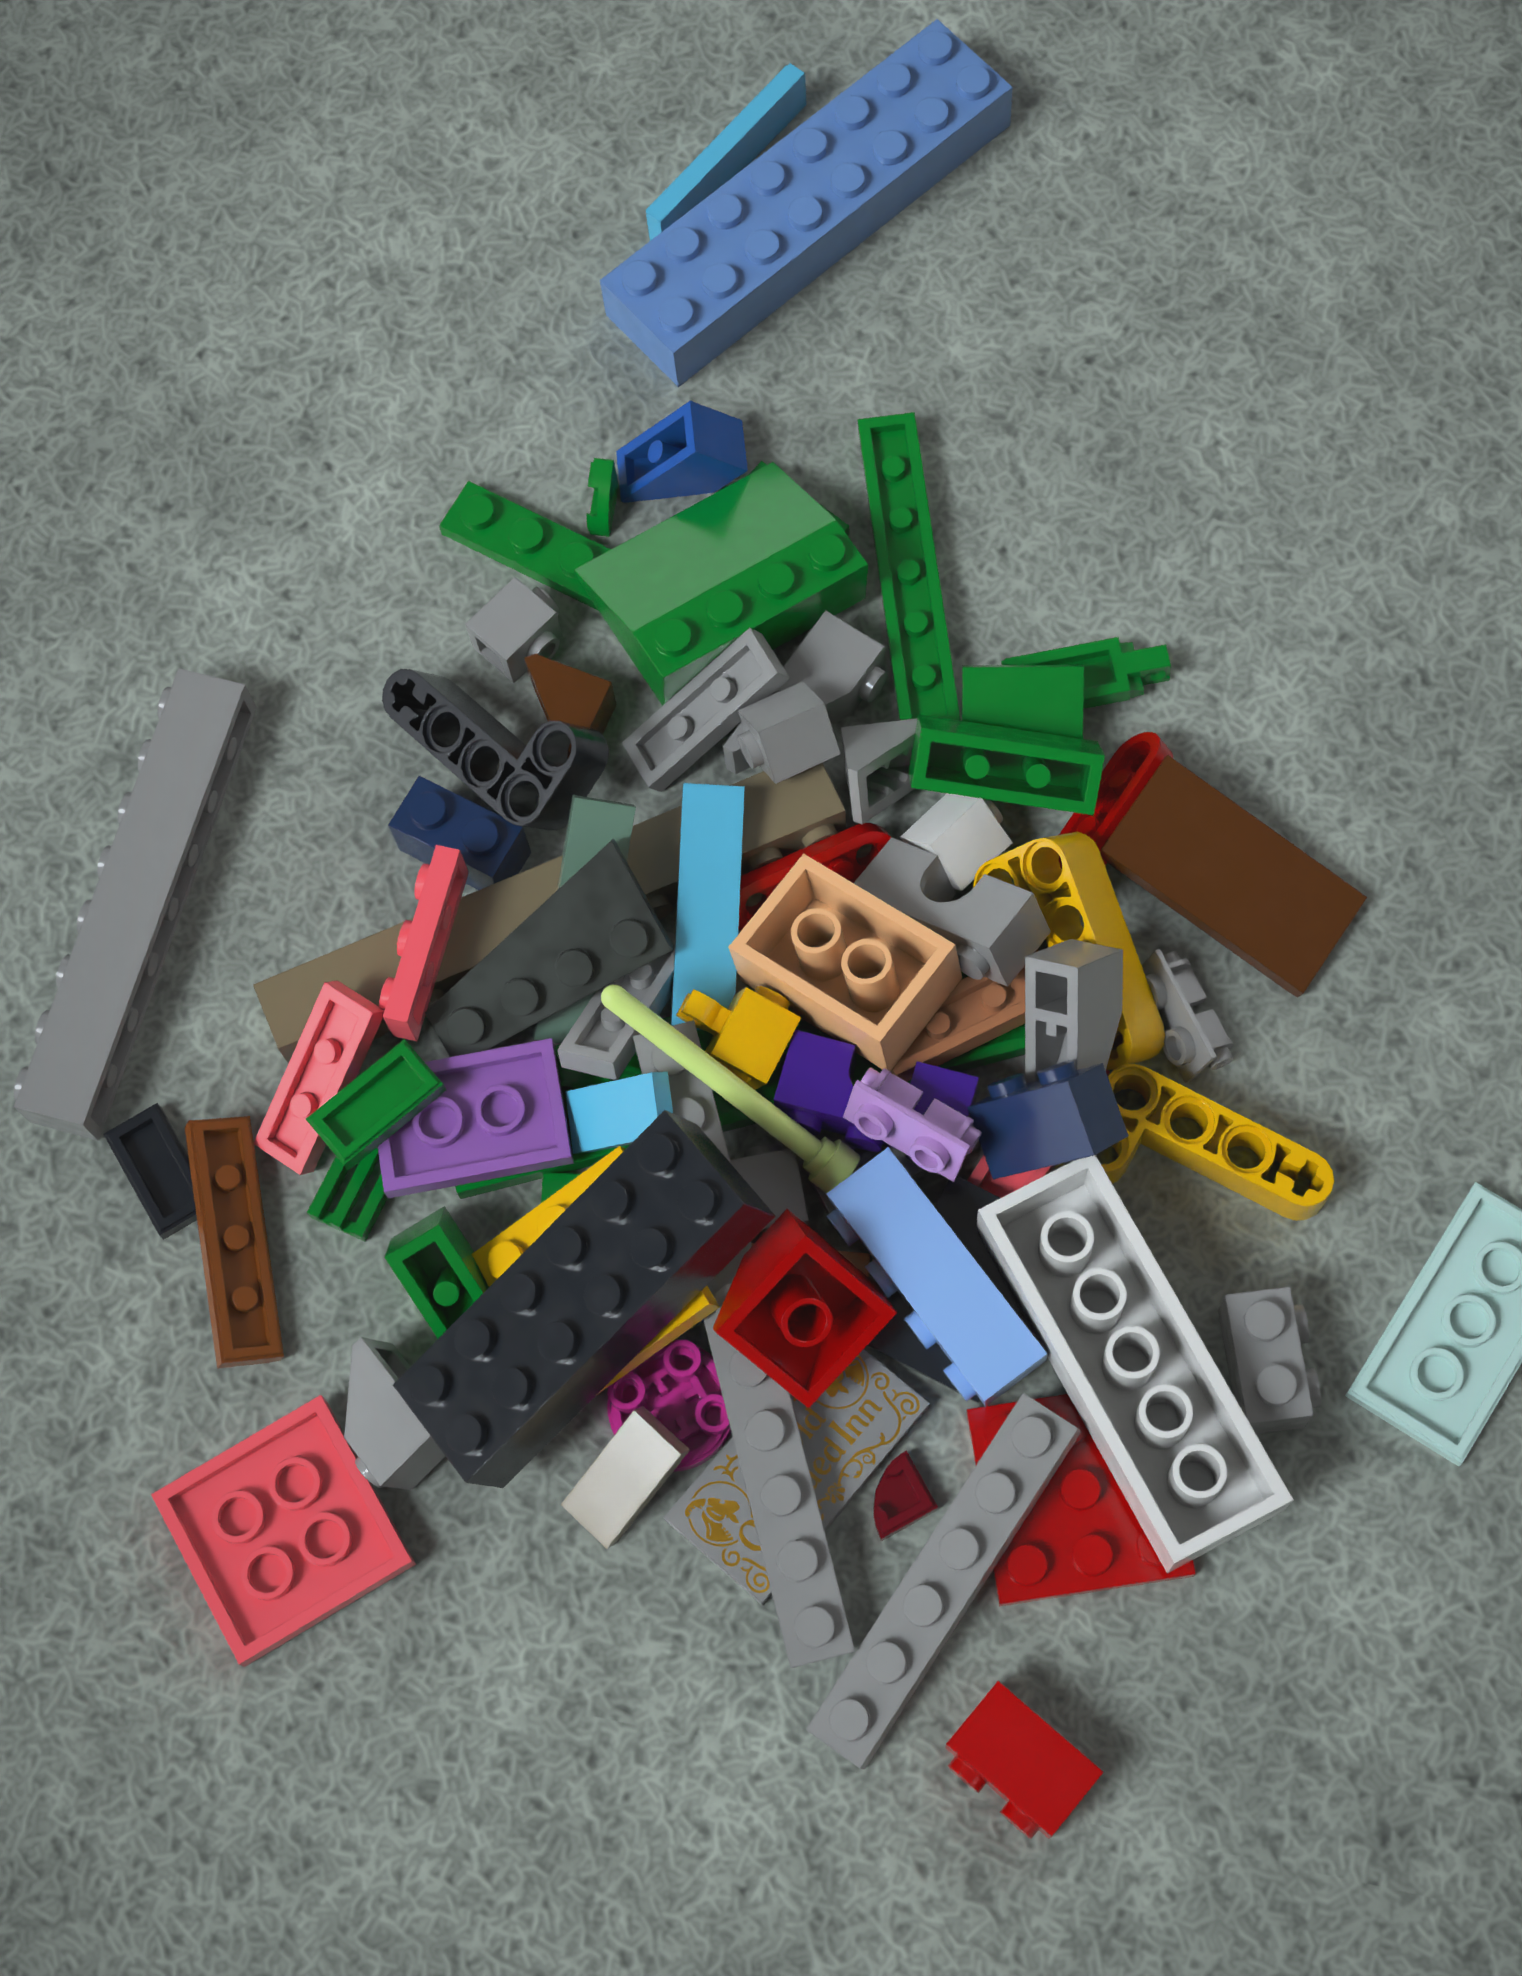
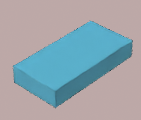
(616, 1110)

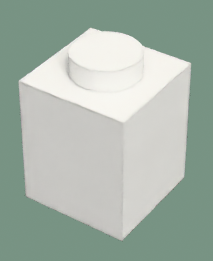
(962, 834)

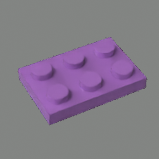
(492, 1122)

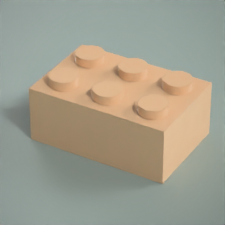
(847, 962)

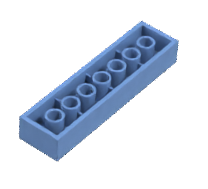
(807, 202)

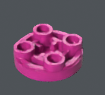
(682, 1393)

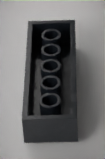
(582, 1301)

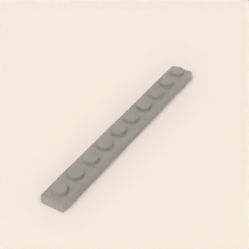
(765, 1436)

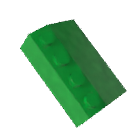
(727, 564)

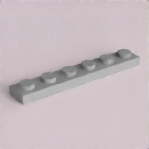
(943, 1581)

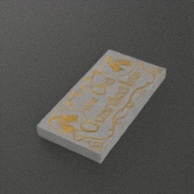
(844, 1444)

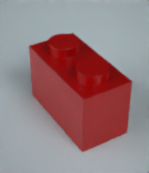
(1022, 1762)

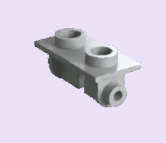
(1190, 1038)

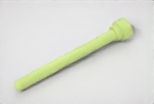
(825, 1160)

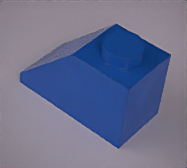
(682, 455)

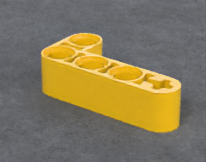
(1086, 890)
(1208, 1153)

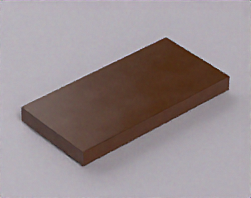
(1232, 876)

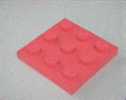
(282, 1530)

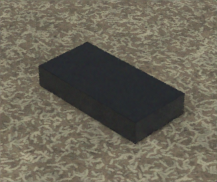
(156, 1168)

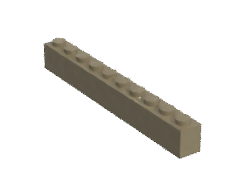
(775, 824)

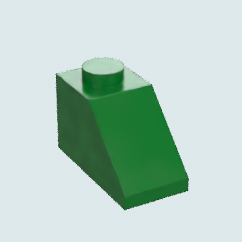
(436, 1269)

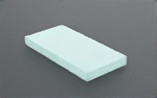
(1453, 1333)

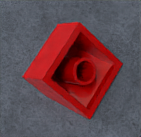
(800, 1309)

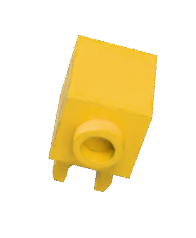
(747, 1034)

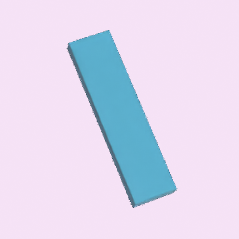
(731, 148)
(708, 893)

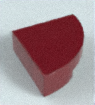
(901, 1497)

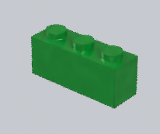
(1006, 764)

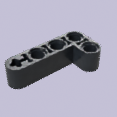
(483, 741)

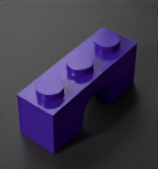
(819, 1085)

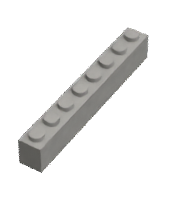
(135, 905)

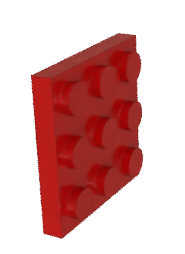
(1080, 1528)

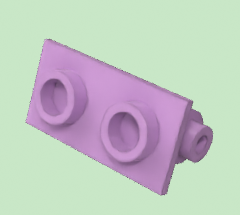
(885, 1111)

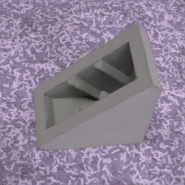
(877, 765)

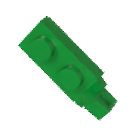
(1111, 668)

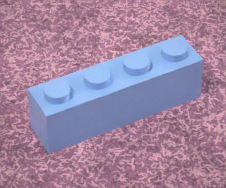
(936, 1277)

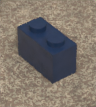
(437, 816)
(1047, 1120)

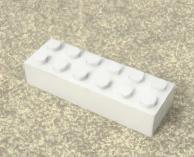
(1132, 1362)

